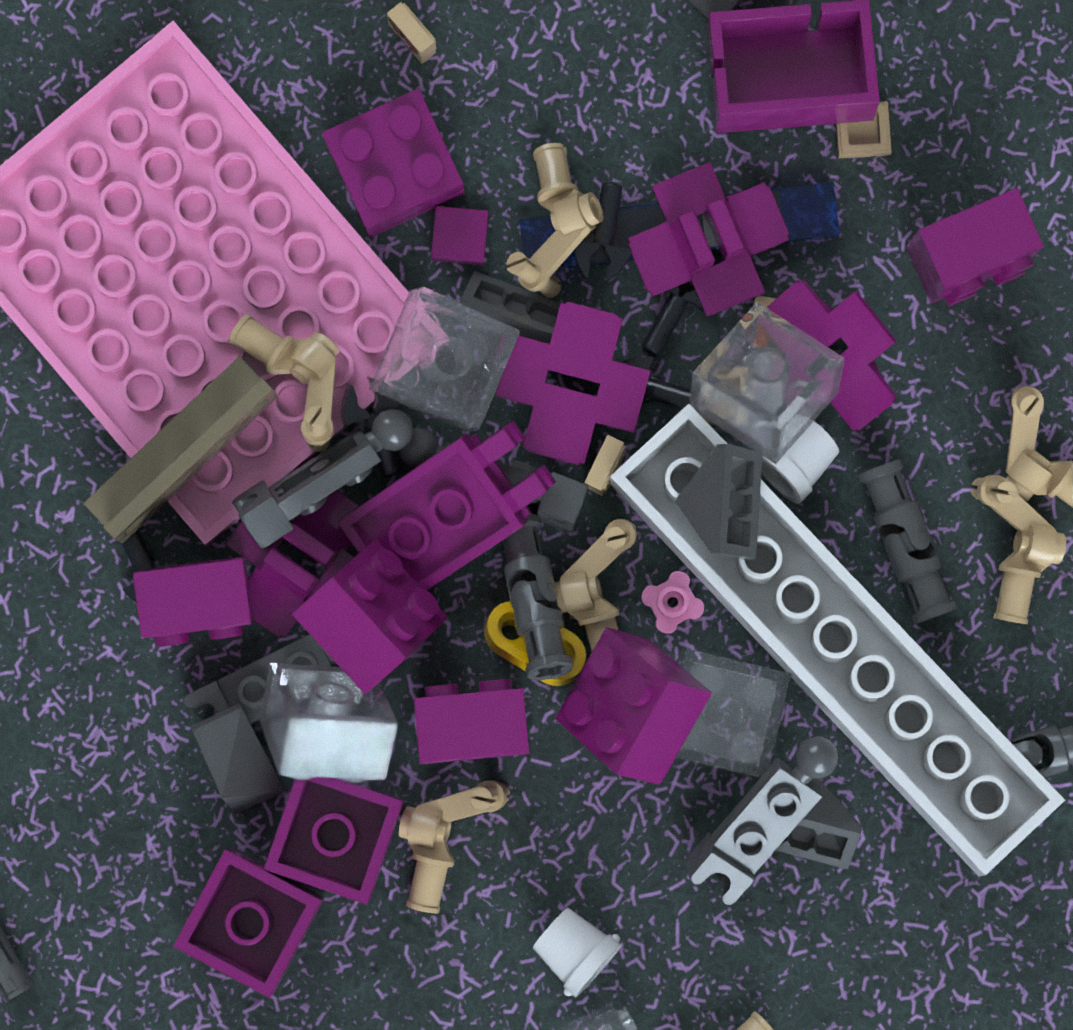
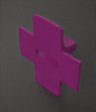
(680, 252)
(582, 349)
(862, 389)
(279, 583)

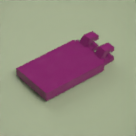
(449, 507)

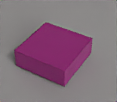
(459, 235)

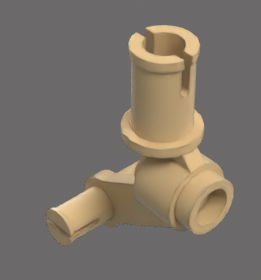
(571, 216)
(308, 360)
(1024, 465)
(1034, 546)
(580, 588)
(428, 830)

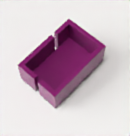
(783, 76)

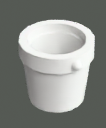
(801, 464)
(576, 950)

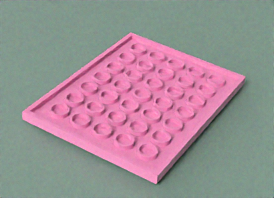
(147, 238)

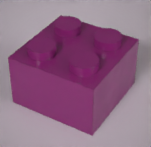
(393, 163)
(974, 246)
(193, 599)
(370, 616)
(633, 706)
(471, 724)
(334, 836)
(249, 922)

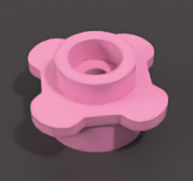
(676, 587)

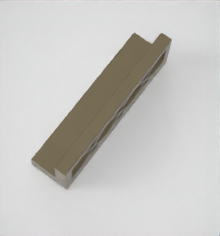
(180, 450)

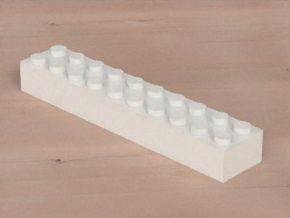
(849, 657)

